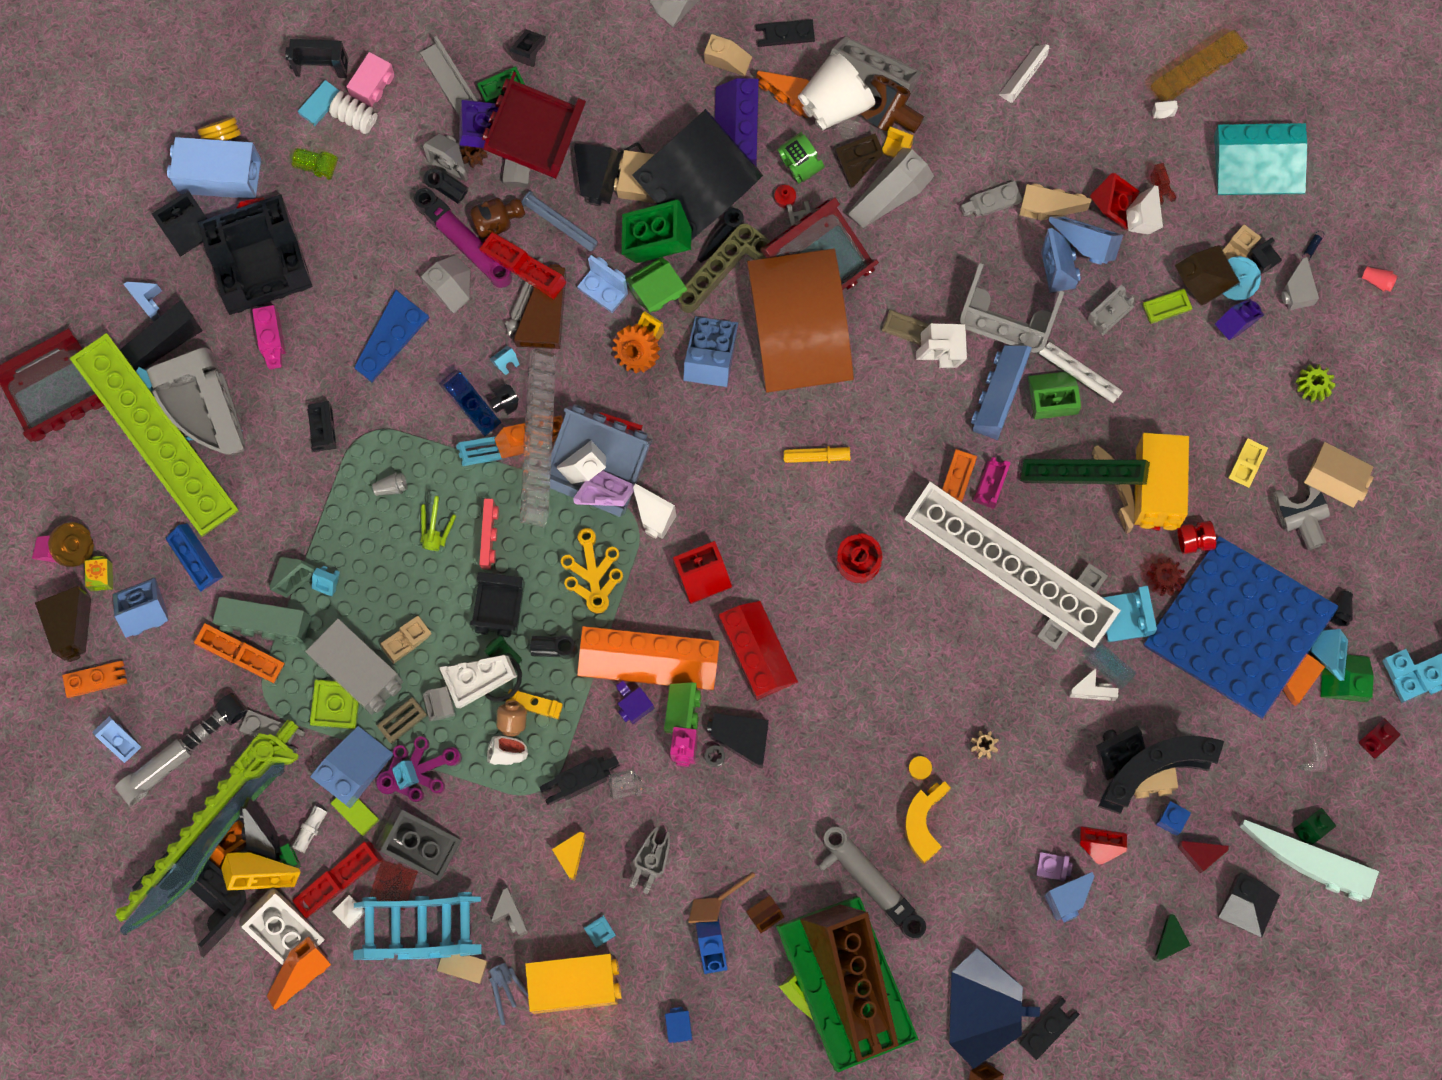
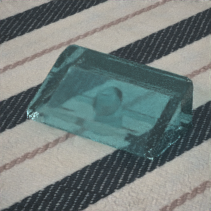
(1111, 666)

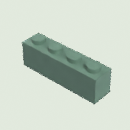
(261, 619)

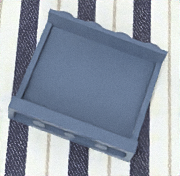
(622, 447)

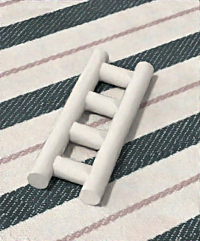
(1081, 372)

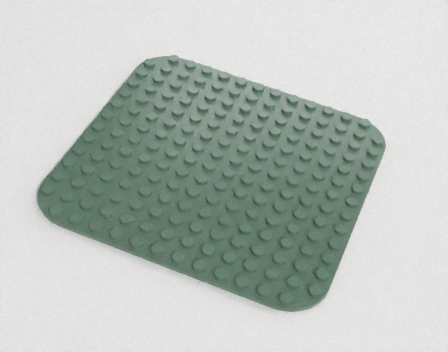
(393, 580)

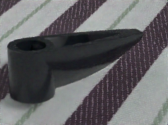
(721, 233)

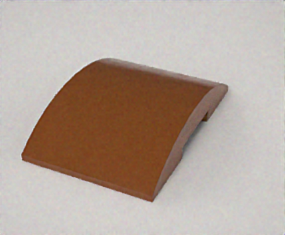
(801, 320)

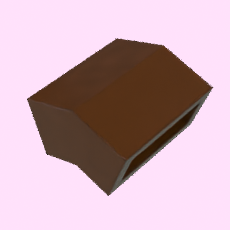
(765, 914)

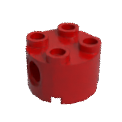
(859, 558)

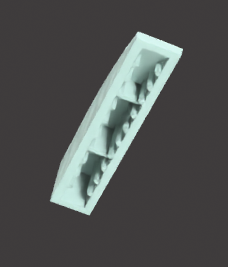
(1316, 863)

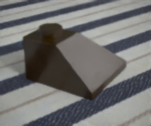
(1207, 274)

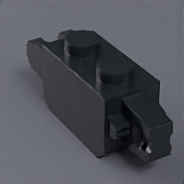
(580, 778)

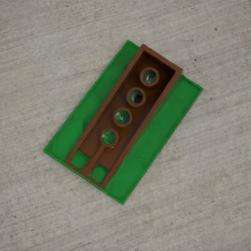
(847, 983)

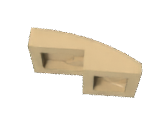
(1241, 243)
(406, 639)
(463, 967)

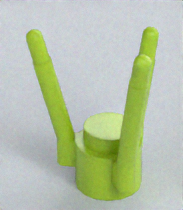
(432, 539)

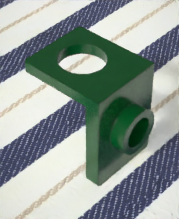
(498, 647)

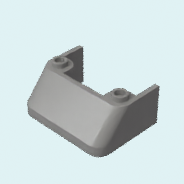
(1003, 328)

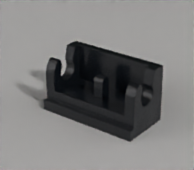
(321, 426)

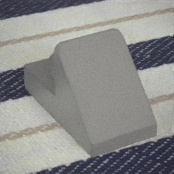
(507, 907)

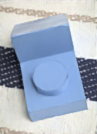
(143, 295)
(116, 739)

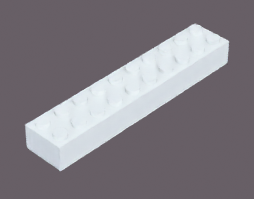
(1012, 565)

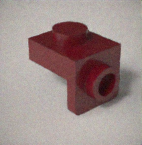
(1379, 738)

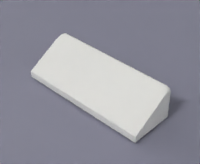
(1024, 72)

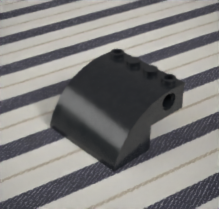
(700, 170)
(255, 254)

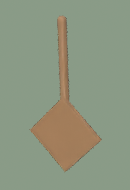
(708, 909)

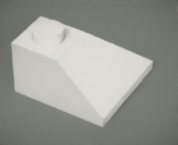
(654, 511)

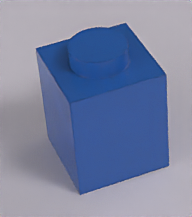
(1173, 818)
(678, 1025)

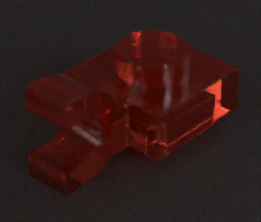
(1160, 178)

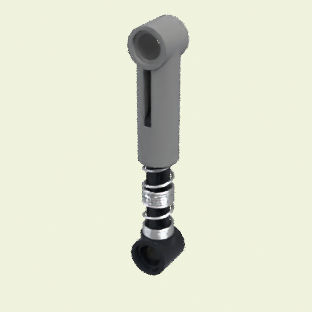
(136, 785)

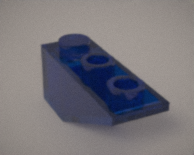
(470, 402)

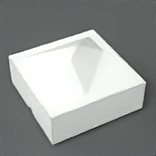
(1164, 109)
(347, 913)

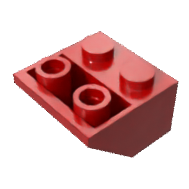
(702, 572)

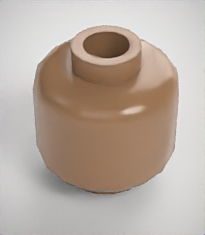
(511, 718)

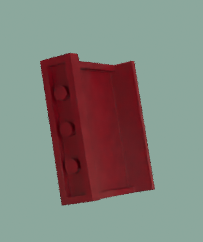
(532, 127)

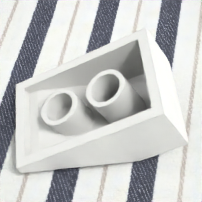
(277, 925)

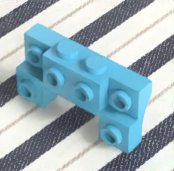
(1413, 679)

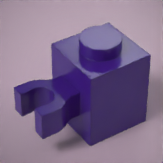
(634, 705)

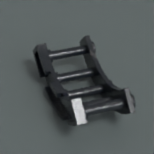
(1177, 752)

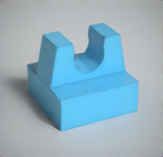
(503, 357)
(325, 581)

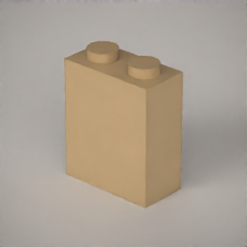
(626, 184)
(1340, 475)

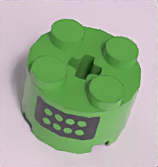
(800, 158)

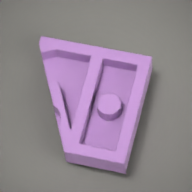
(604, 490)

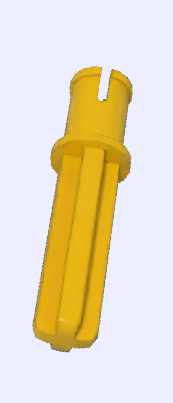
(817, 454)

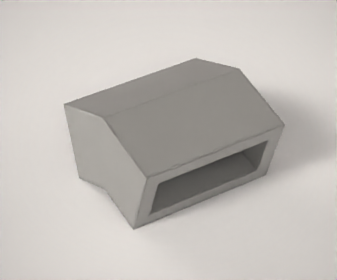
(515, 174)
(438, 704)

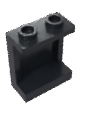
(317, 53)
(497, 604)

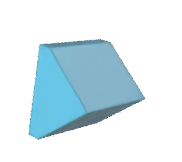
(405, 774)

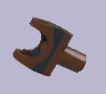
(893, 106)

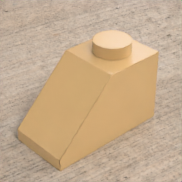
(727, 55)

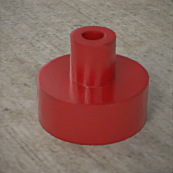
(784, 196)

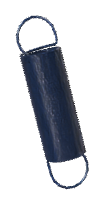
(1313, 245)

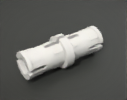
(309, 829)

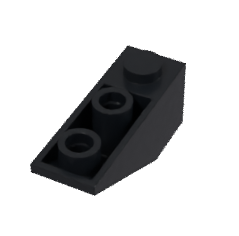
(258, 833)

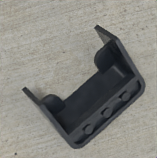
(212, 890)

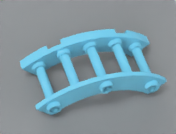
(422, 949)

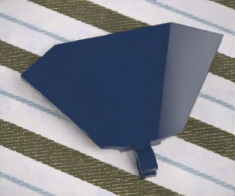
(984, 1009)

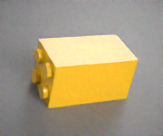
(1165, 496)
(572, 983)

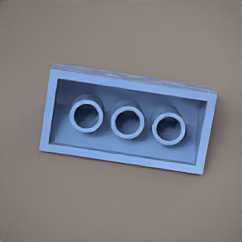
(1001, 390)

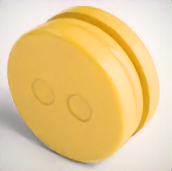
(220, 130)

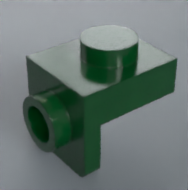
(1314, 827)

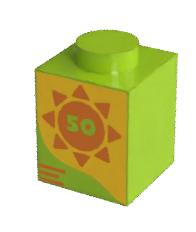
(98, 574)

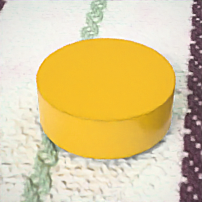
(920, 768)

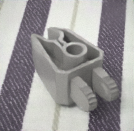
(650, 860)

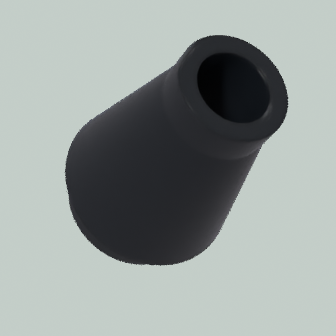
(1344, 614)

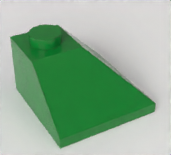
(1356, 684)

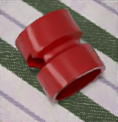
(1196, 537)

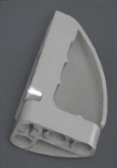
(198, 400)

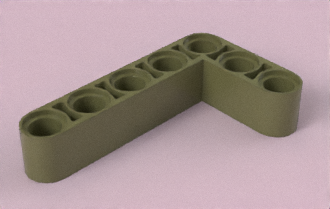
(725, 261)

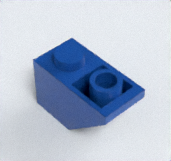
(711, 946)

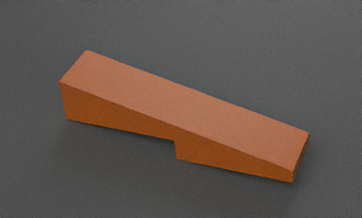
(239, 653)

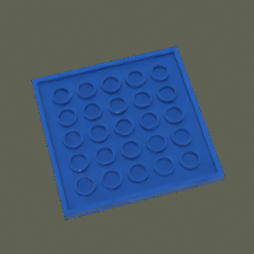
(1241, 627)

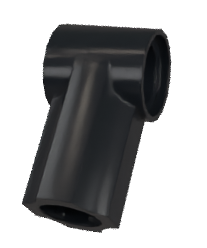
(448, 185)
(551, 647)

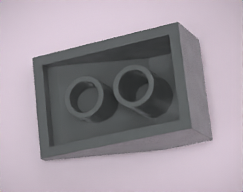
(417, 843)

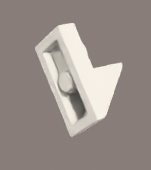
(1087, 690)

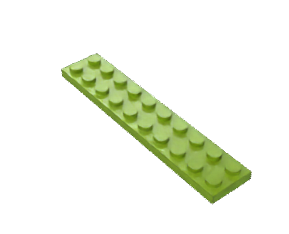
(154, 435)

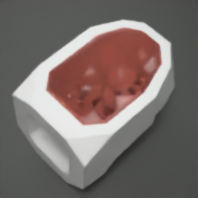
(506, 751)

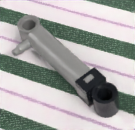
(872, 881)

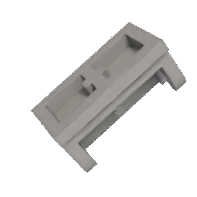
(1111, 310)

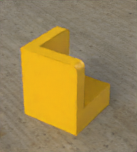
(896, 141)

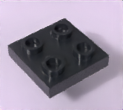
(1119, 750)

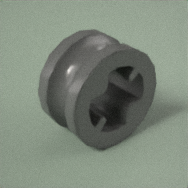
(710, 750)

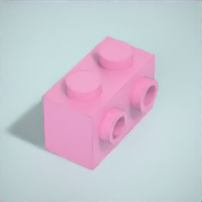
(370, 79)

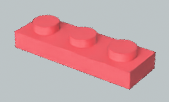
(489, 534)

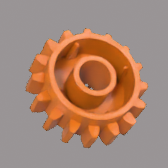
(641, 358)

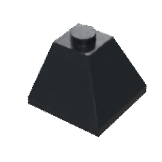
(1249, 904)

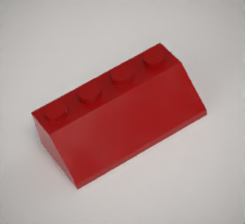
(757, 649)

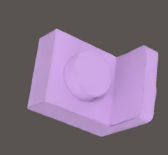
(1053, 866)

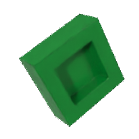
(289, 856)

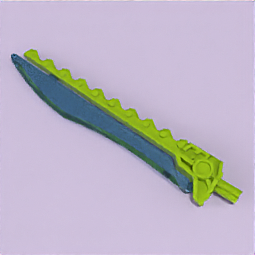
(260, 766)

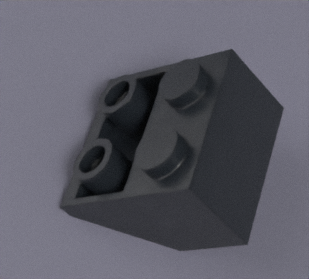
(180, 222)

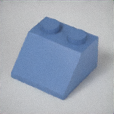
(139, 608)
(1069, 898)

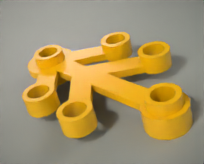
(593, 574)

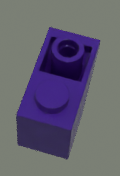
(1239, 318)

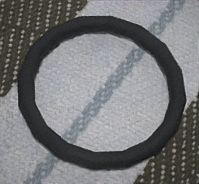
(517, 685)

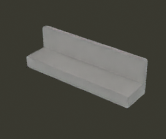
(447, 75)

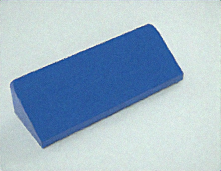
(193, 556)

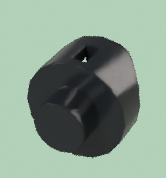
(508, 405)

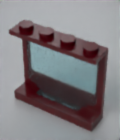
(824, 230)
(47, 386)

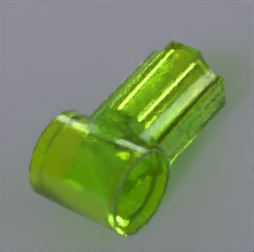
(319, 164)

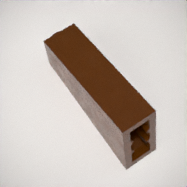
(542, 319)

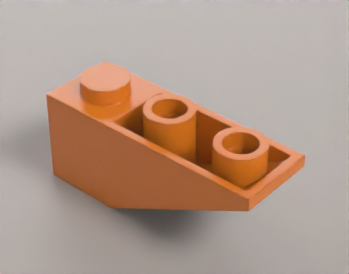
(784, 89)
(511, 438)
(300, 968)

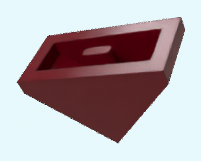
(1202, 854)

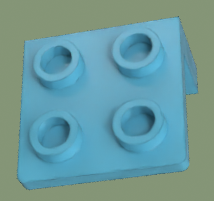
(1135, 618)

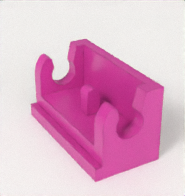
(991, 482)

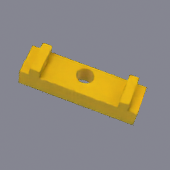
(544, 707)

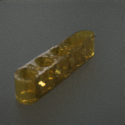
(1200, 65)

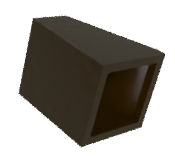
(66, 622)

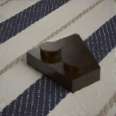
(859, 158)

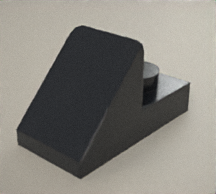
(526, 47)

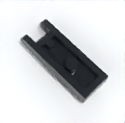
(786, 33)
(1047, 1030)

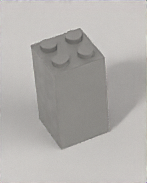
(355, 667)

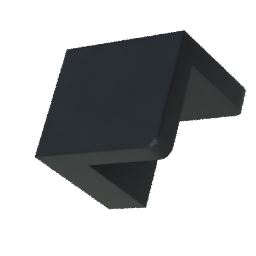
(1265, 256)

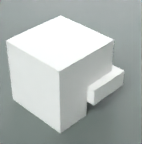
(944, 344)

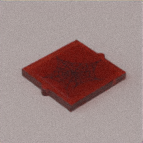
(393, 883)

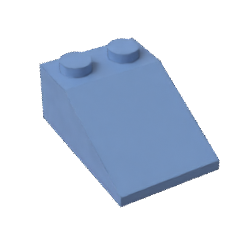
(1089, 240)
(1059, 262)
(352, 766)

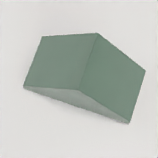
(290, 575)

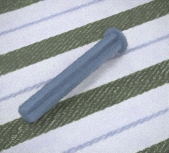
(559, 221)

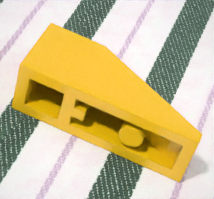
(256, 872)

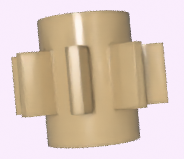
(987, 739)

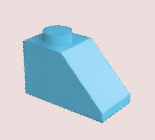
(1332, 651)

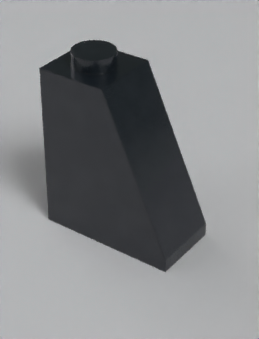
(596, 172)
(741, 736)

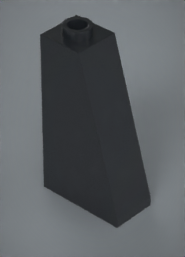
(161, 337)

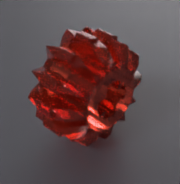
(1157, 572)

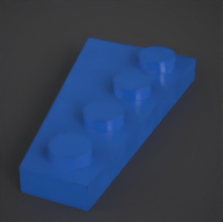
(394, 330)

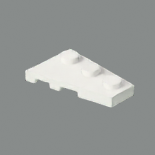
(475, 679)

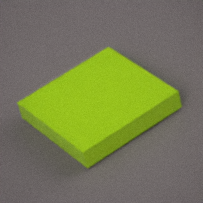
(333, 706)

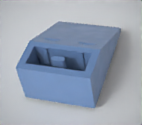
(710, 351)

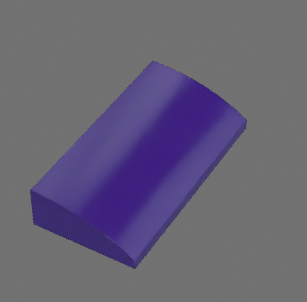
(473, 122)

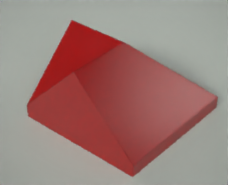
(1114, 198)

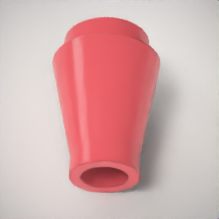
(1380, 278)

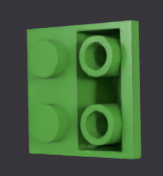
(656, 285)
(1054, 395)
(681, 706)

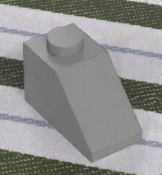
(1300, 288)

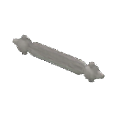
(520, 306)

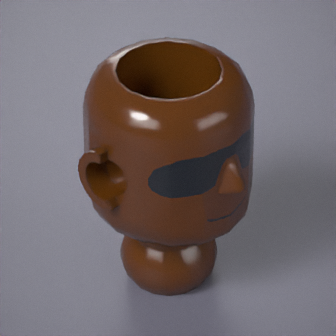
(495, 216)

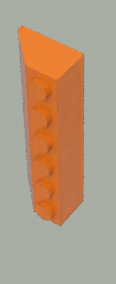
(647, 658)

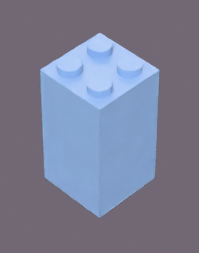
(214, 167)

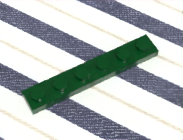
(1085, 471)

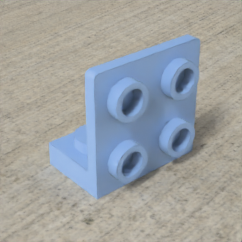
(603, 284)

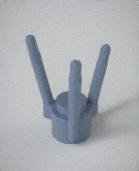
(502, 977)

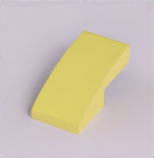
(1248, 463)

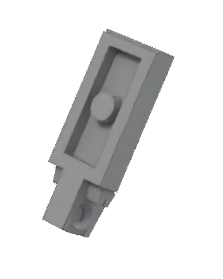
(993, 200)

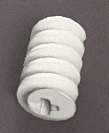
(352, 113)

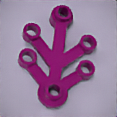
(419, 768)

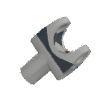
(1303, 515)

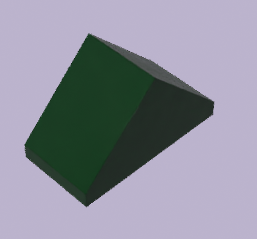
(1171, 940)

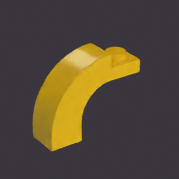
(916, 830)

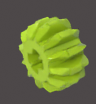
(1309, 376)

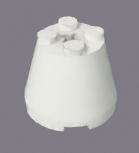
(835, 93)

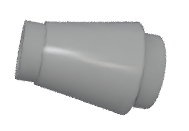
(390, 485)

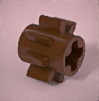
(473, 159)

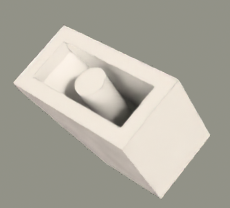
(1145, 212)
(583, 464)

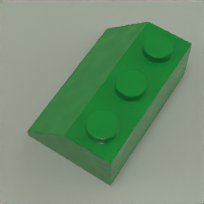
(655, 232)

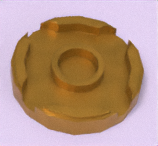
(70, 544)

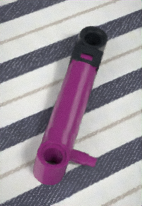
(442, 218)

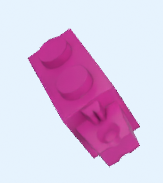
(269, 335)
(684, 746)

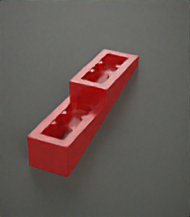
(523, 265)
(338, 878)

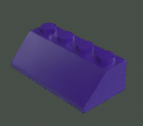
(738, 113)

